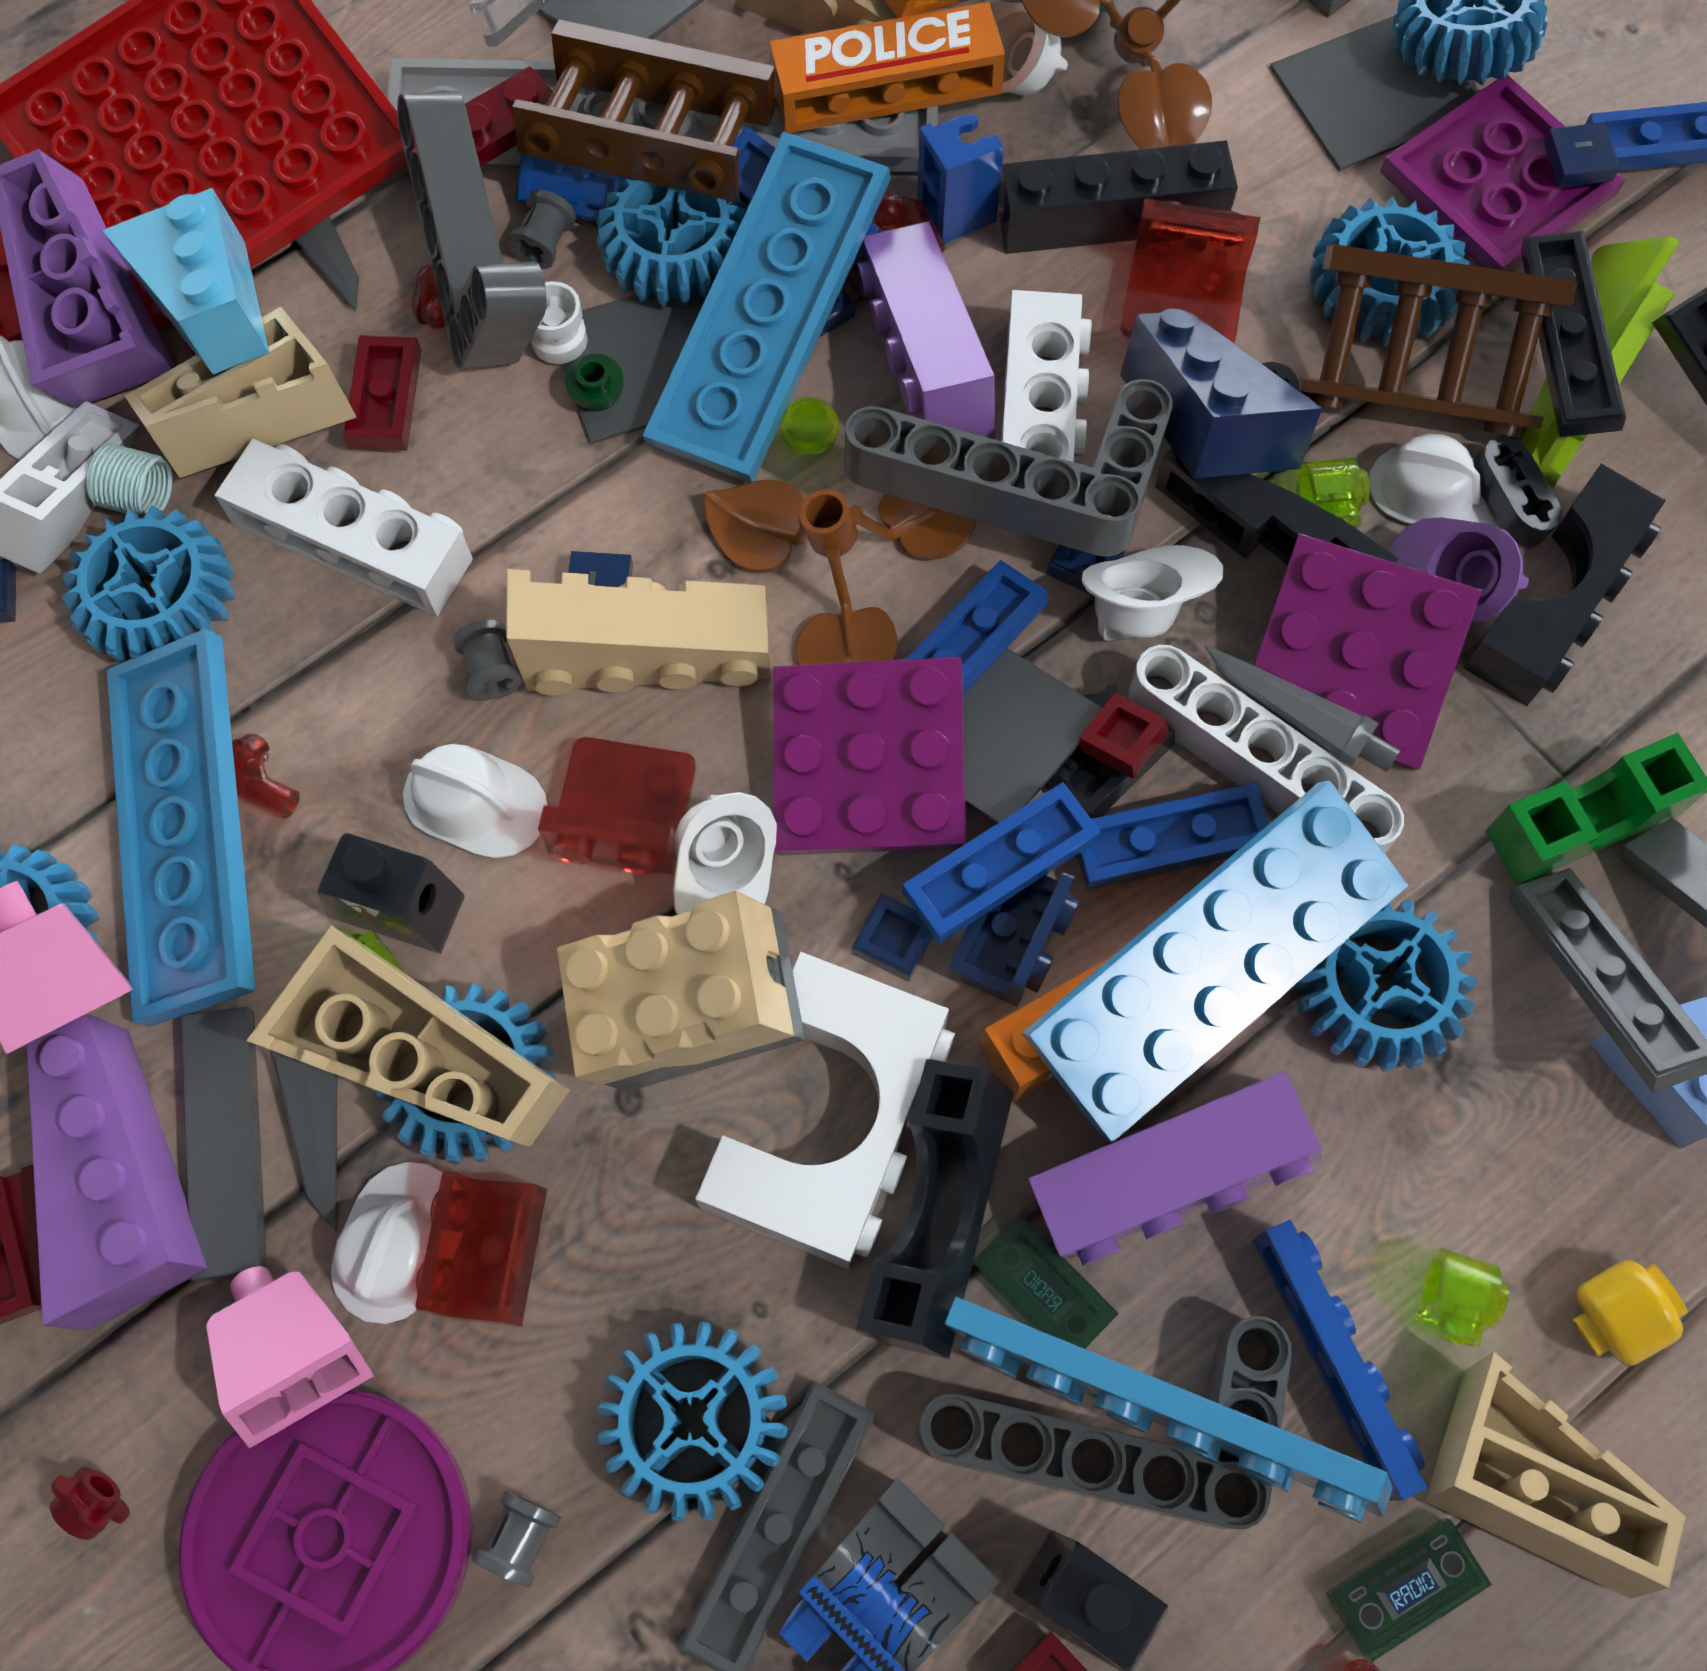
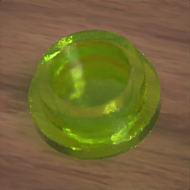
(810, 426)

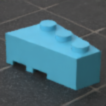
(197, 276)

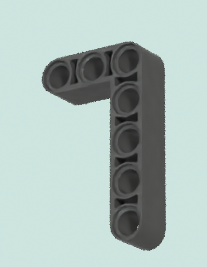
(484, 302)
(1019, 476)
(1128, 1454)

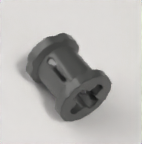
(542, 228)
(487, 660)
(516, 1539)

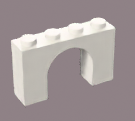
(832, 1204)

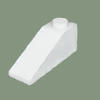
(46, 491)

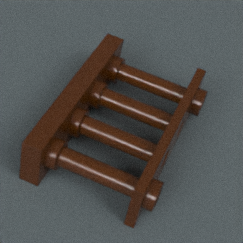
(651, 72)
(1415, 281)

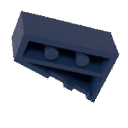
(1225, 404)

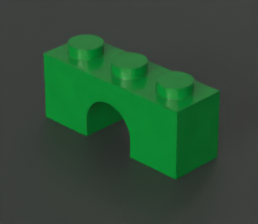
(1621, 802)

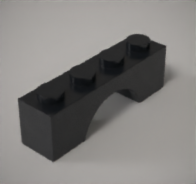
(1598, 534)
(957, 1143)

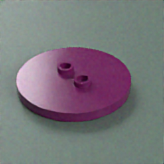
(327, 1541)

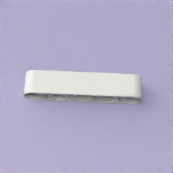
(1247, 727)

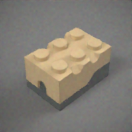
(680, 993)

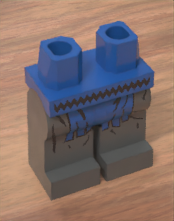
(862, 1602)

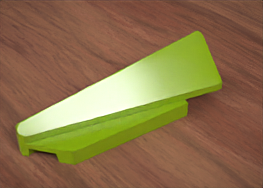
(1629, 305)

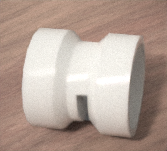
(562, 331)

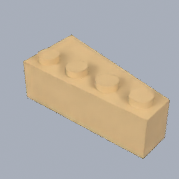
(635, 633)
(390, 1033)

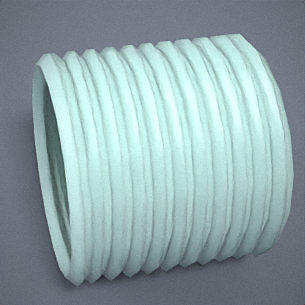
(128, 479)

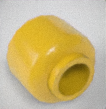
(1629, 1312)

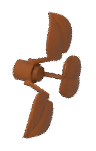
(1153, 105)
(764, 518)

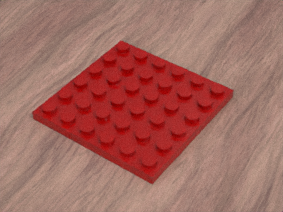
(204, 99)

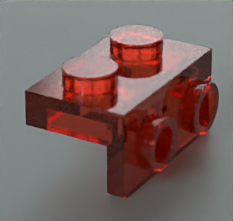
(480, 1250)

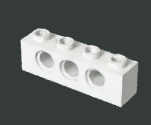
(1050, 328)
(420, 574)

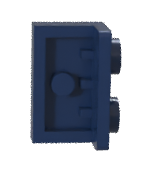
(1006, 946)

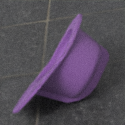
(1466, 554)

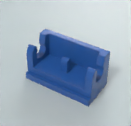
(958, 178)

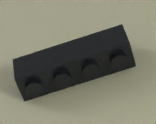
(1104, 194)

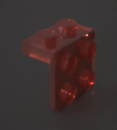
(1190, 263)
(620, 806)

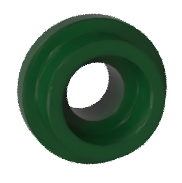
(599, 394)

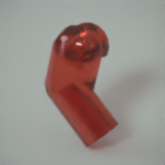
(903, 211)
(425, 299)
(253, 781)

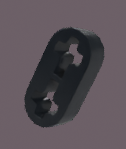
(1517, 491)

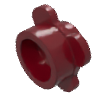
(86, 1503)

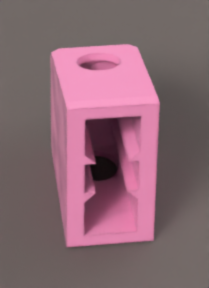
(48, 970)
(278, 1354)

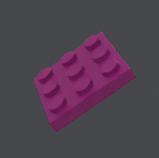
(1493, 175)
(1368, 639)
(869, 756)

